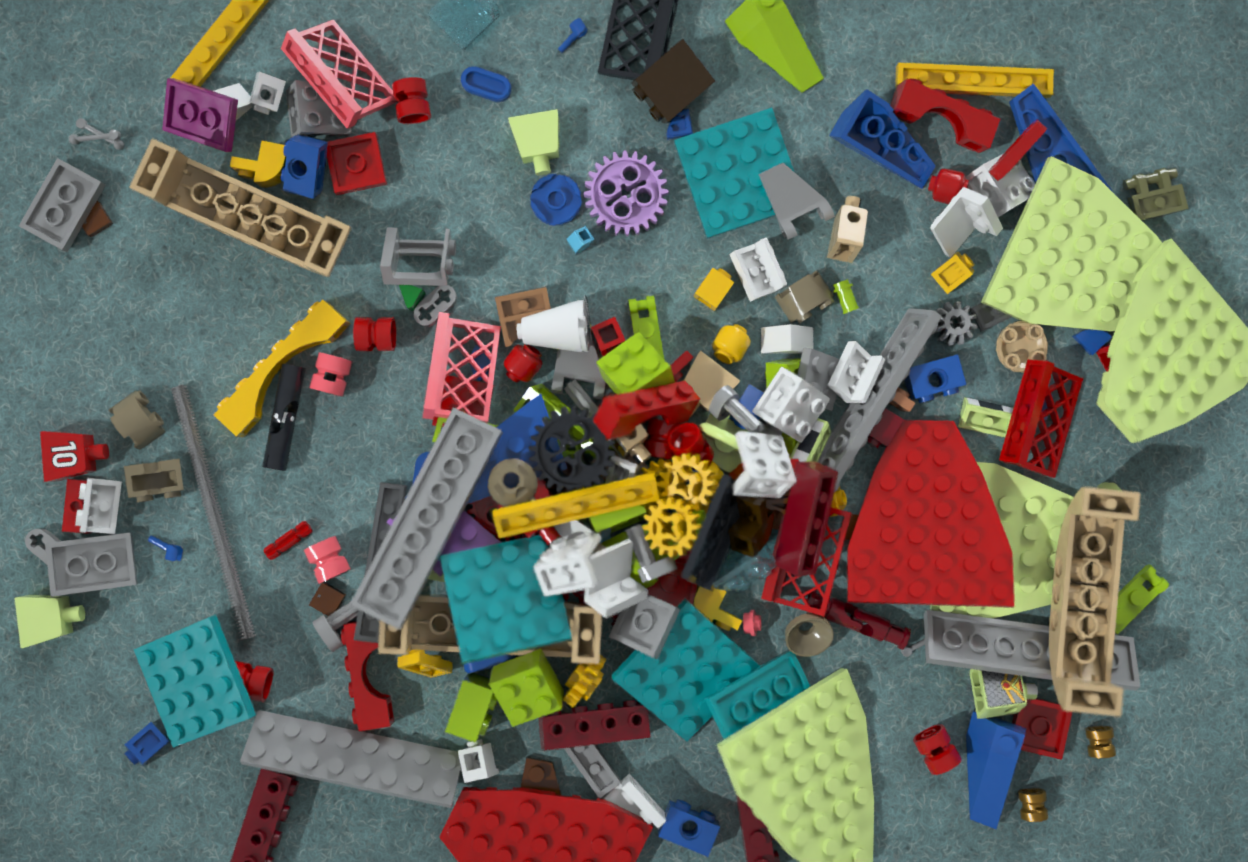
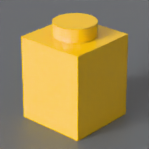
(714, 288)

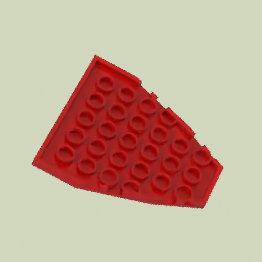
(929, 527)
(541, 828)

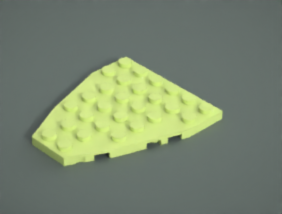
(1071, 254)
(1172, 349)
(1032, 523)
(809, 773)

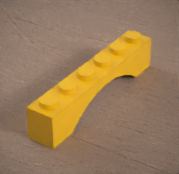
(245, 406)

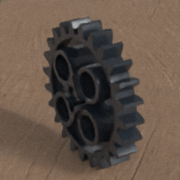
(583, 471)

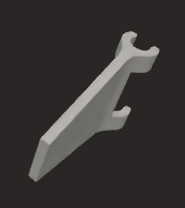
(792, 198)
(578, 367)

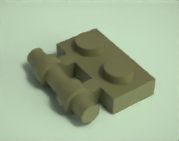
(1156, 203)

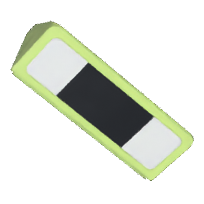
(985, 417)
(814, 443)

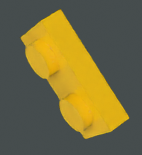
(425, 664)

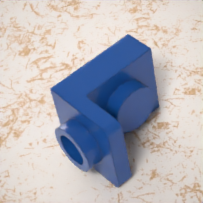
(145, 744)

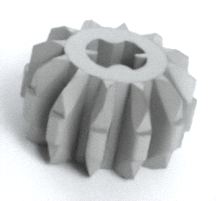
(964, 321)

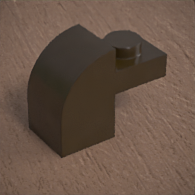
(753, 527)

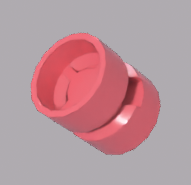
(333, 365)
(327, 559)

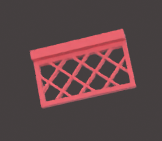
(324, 79)
(439, 363)

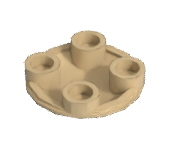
(1021, 342)

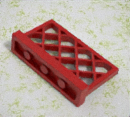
(1028, 414)
(776, 580)

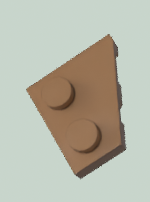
(518, 305)

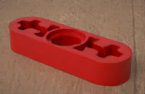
(1017, 150)

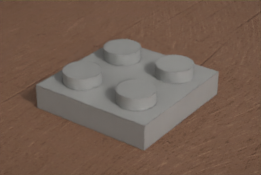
(817, 370)
(645, 625)

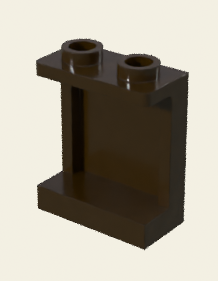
(672, 82)

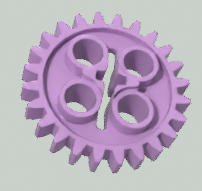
(639, 213)

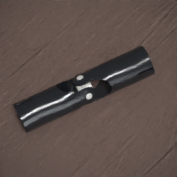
(287, 395)

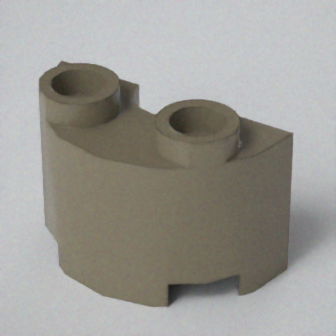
(805, 296)
(135, 420)
(154, 479)

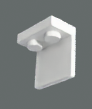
(1005, 193)
(961, 217)
(791, 404)
(765, 465)
(567, 565)
(614, 586)
(636, 800)

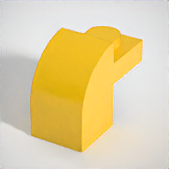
(267, 169)
(709, 603)

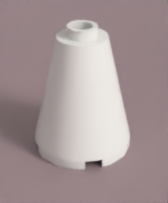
(557, 328)

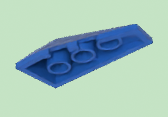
(877, 134)
(991, 761)

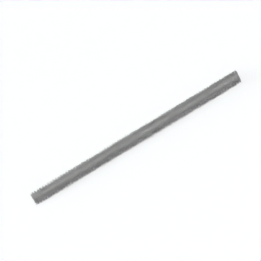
(213, 513)

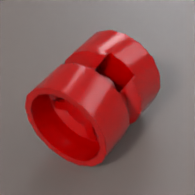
(411, 96)
(373, 334)
(689, 439)
(658, 442)
(256, 680)
(938, 753)

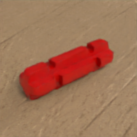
(287, 540)

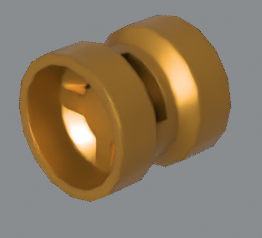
(1100, 742)
(1033, 804)

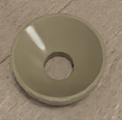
(522, 493)
(811, 641)

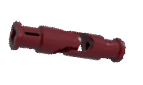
(877, 627)

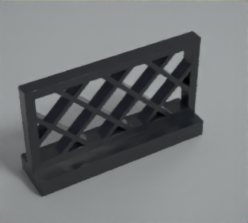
(659, 38)
(713, 538)

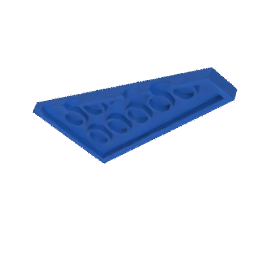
(1055, 141)
(515, 445)

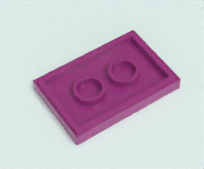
(199, 114)

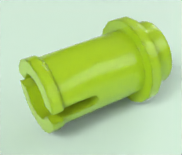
(845, 296)

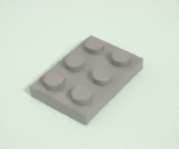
(62, 205)
(91, 564)

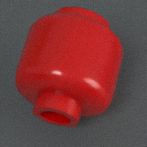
(947, 185)
(523, 363)

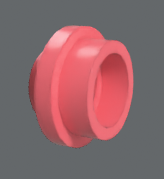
(751, 623)

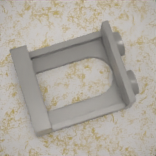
(394, 247)

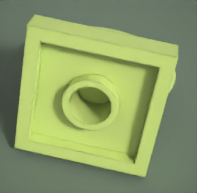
(722, 441)

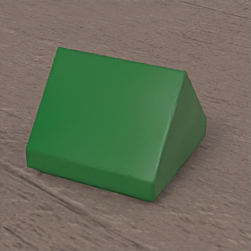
(412, 295)

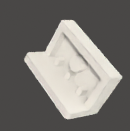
(758, 269)
(855, 373)
(100, 506)

